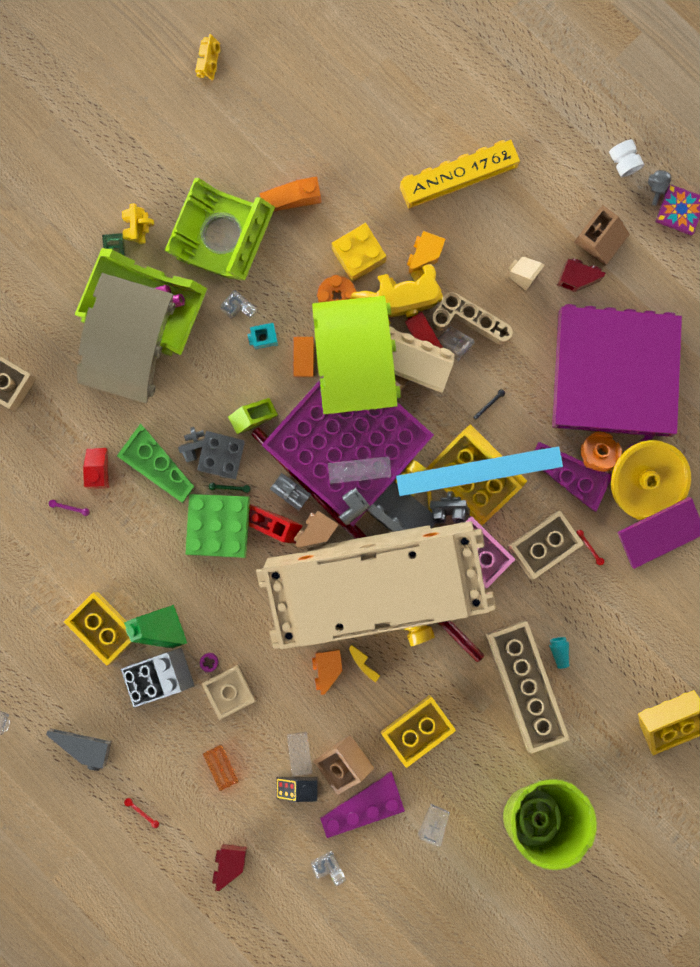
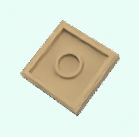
(228, 692)

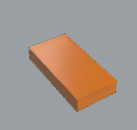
(303, 357)

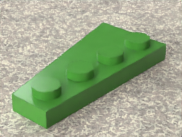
(152, 461)

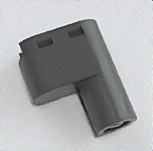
(357, 506)

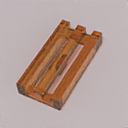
(213, 771)

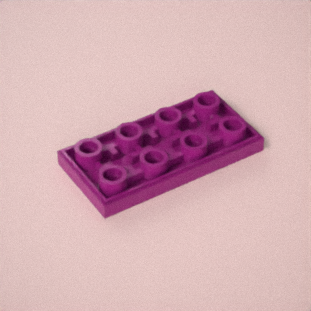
(660, 532)

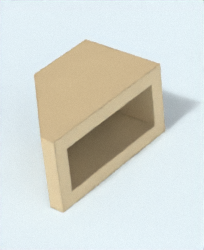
(525, 271)

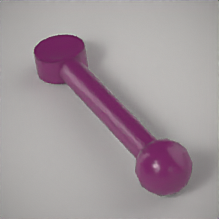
(53, 503)

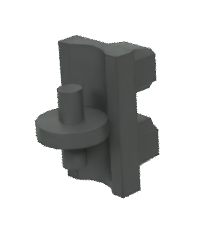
(189, 448)
(290, 491)
(449, 506)

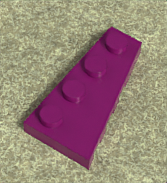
(582, 482)
(365, 807)

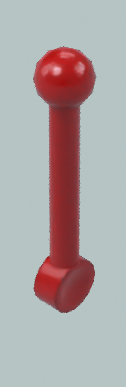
(599, 561)
(129, 802)

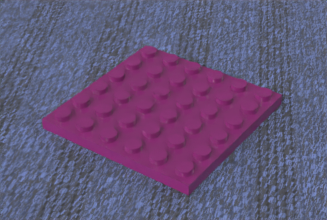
(313, 439)

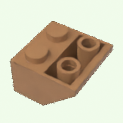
(603, 235)
(318, 531)

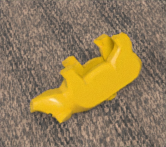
(409, 295)

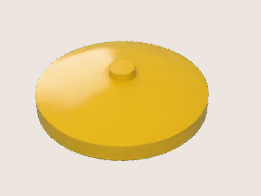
(650, 478)

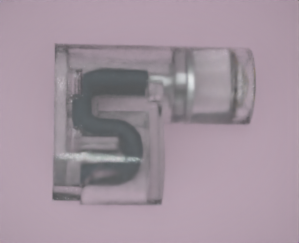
(235, 303)
(326, 865)

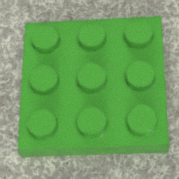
(217, 525)

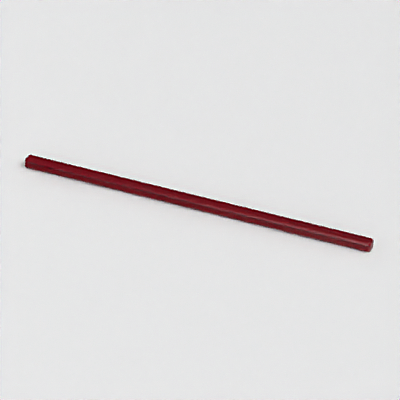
(356, 533)

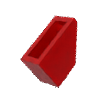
(96, 468)

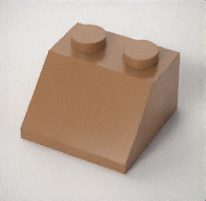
(344, 765)

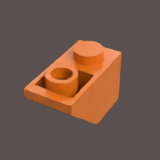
(329, 668)

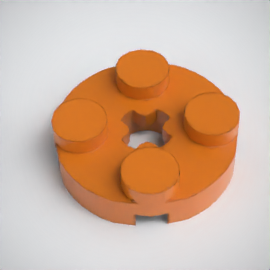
(335, 283)
(596, 461)

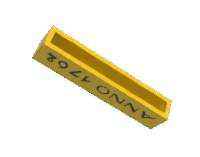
(459, 173)

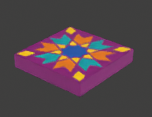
(679, 210)

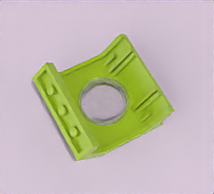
(219, 231)

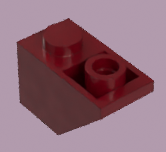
(578, 276)
(230, 866)

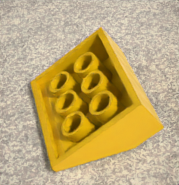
(482, 497)

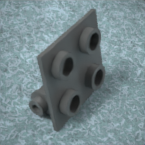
(221, 455)

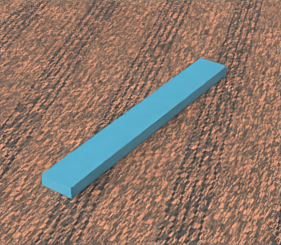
(479, 471)

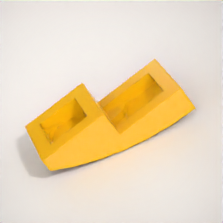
(359, 657)

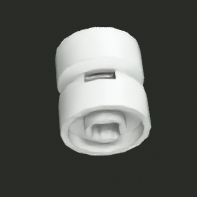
(626, 158)

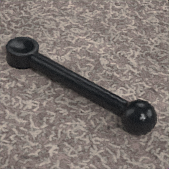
(501, 393)

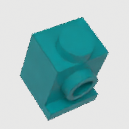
(265, 329)

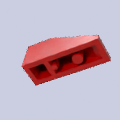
(273, 524)

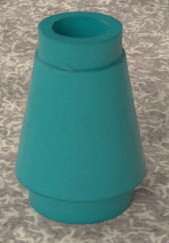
(560, 651)

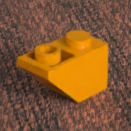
(427, 252)

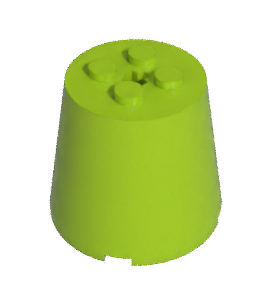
(564, 824)

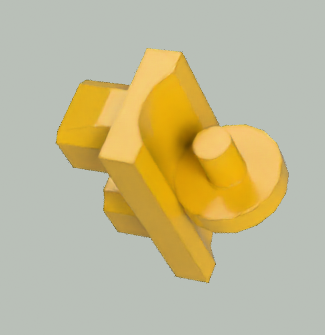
(138, 222)

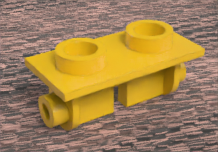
(209, 50)

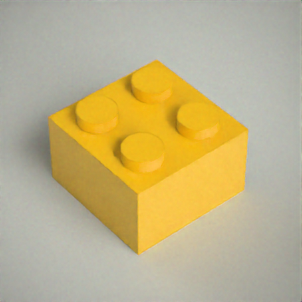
(359, 252)

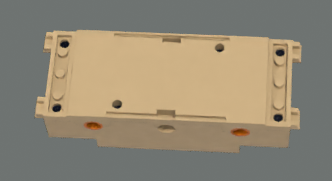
(376, 585)

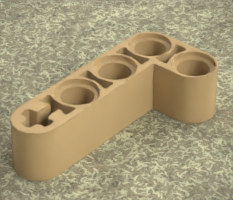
(474, 322)

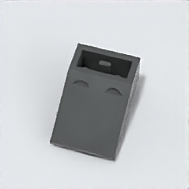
(157, 677)

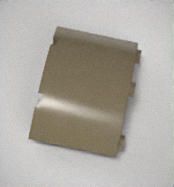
(123, 337)

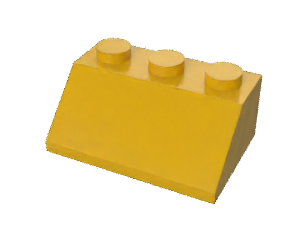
(671, 722)

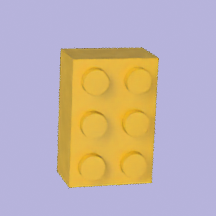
(100, 628)
(418, 731)

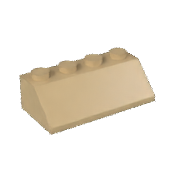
(421, 361)

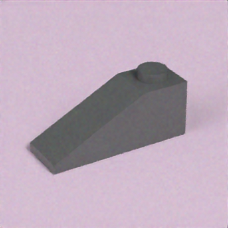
(84, 749)

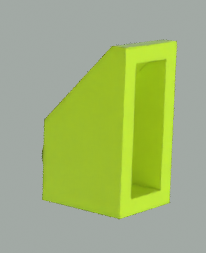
(252, 415)

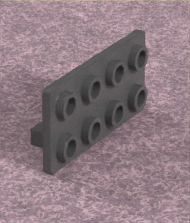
(399, 511)

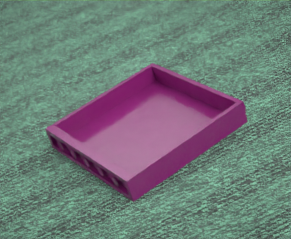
(617, 371)

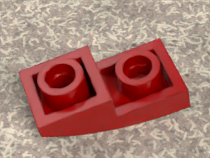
(421, 329)

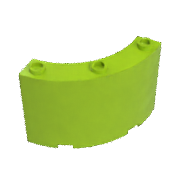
(120, 266)
(355, 354)

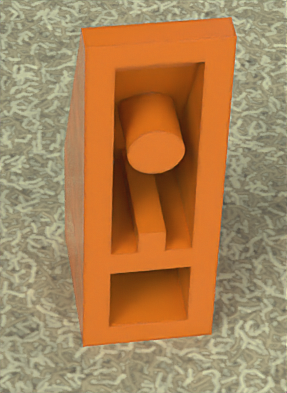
(294, 194)

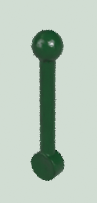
(246, 489)

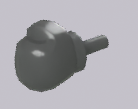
(659, 182)

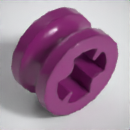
(211, 656)

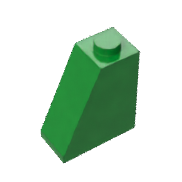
(157, 629)

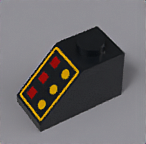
(297, 789)

